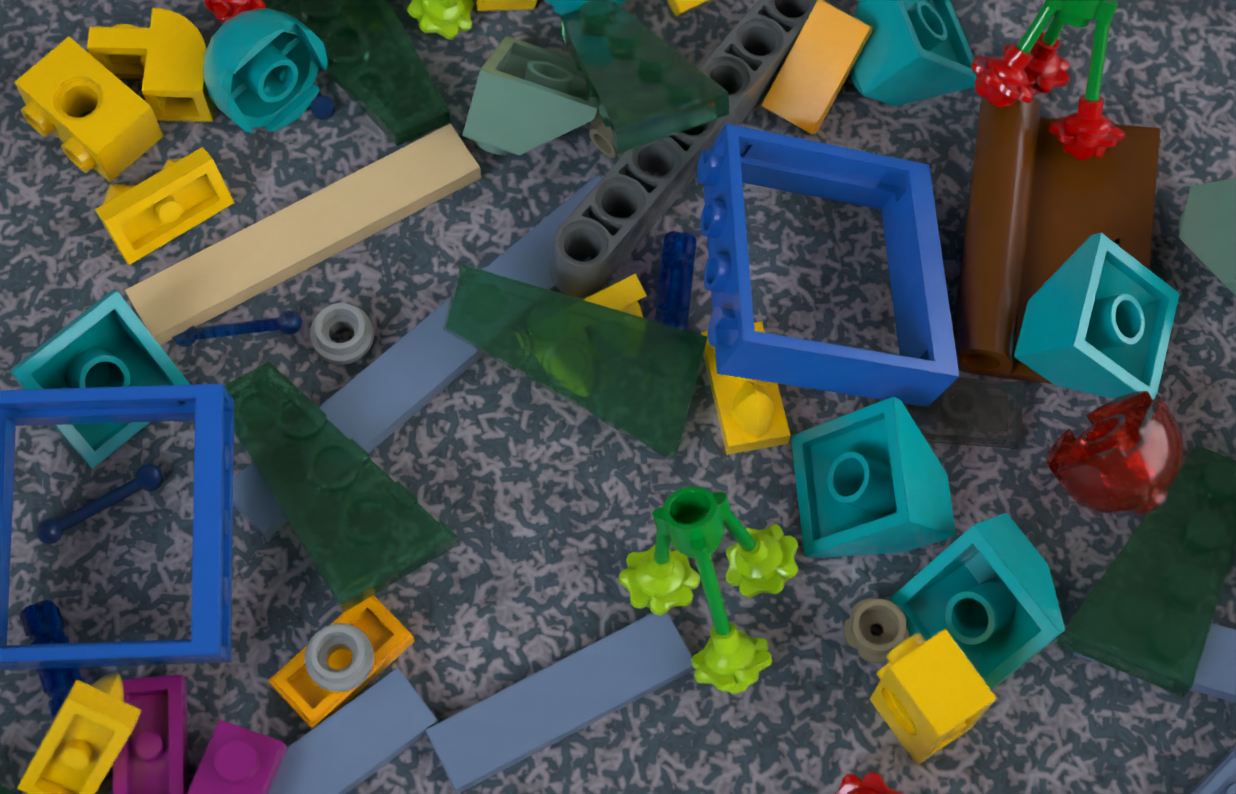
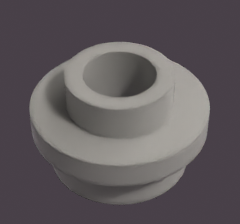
(339, 317)
(330, 640)

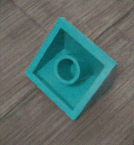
(98, 350)

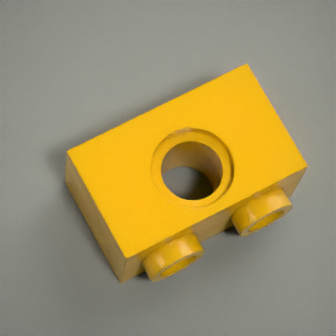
(75, 82)
(930, 694)

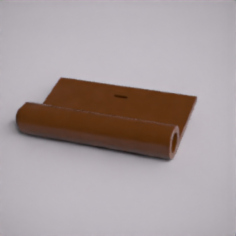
(1029, 217)

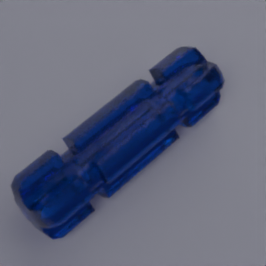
(676, 279)
(45, 626)

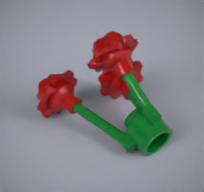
(1036, 68)

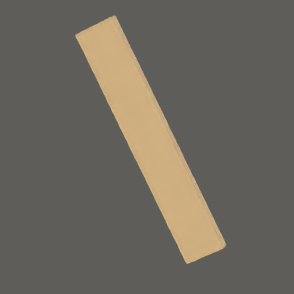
(303, 234)

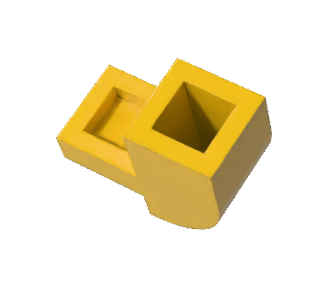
(165, 57)

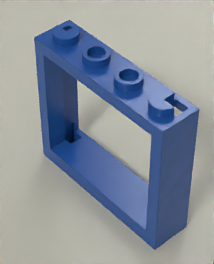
(914, 257)
(212, 515)

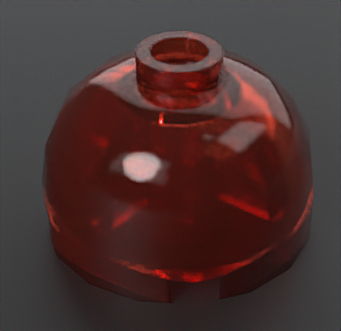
(1122, 458)

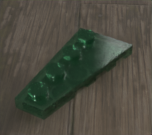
(374, 63)
(637, 77)
(600, 358)
(339, 503)
(1165, 583)

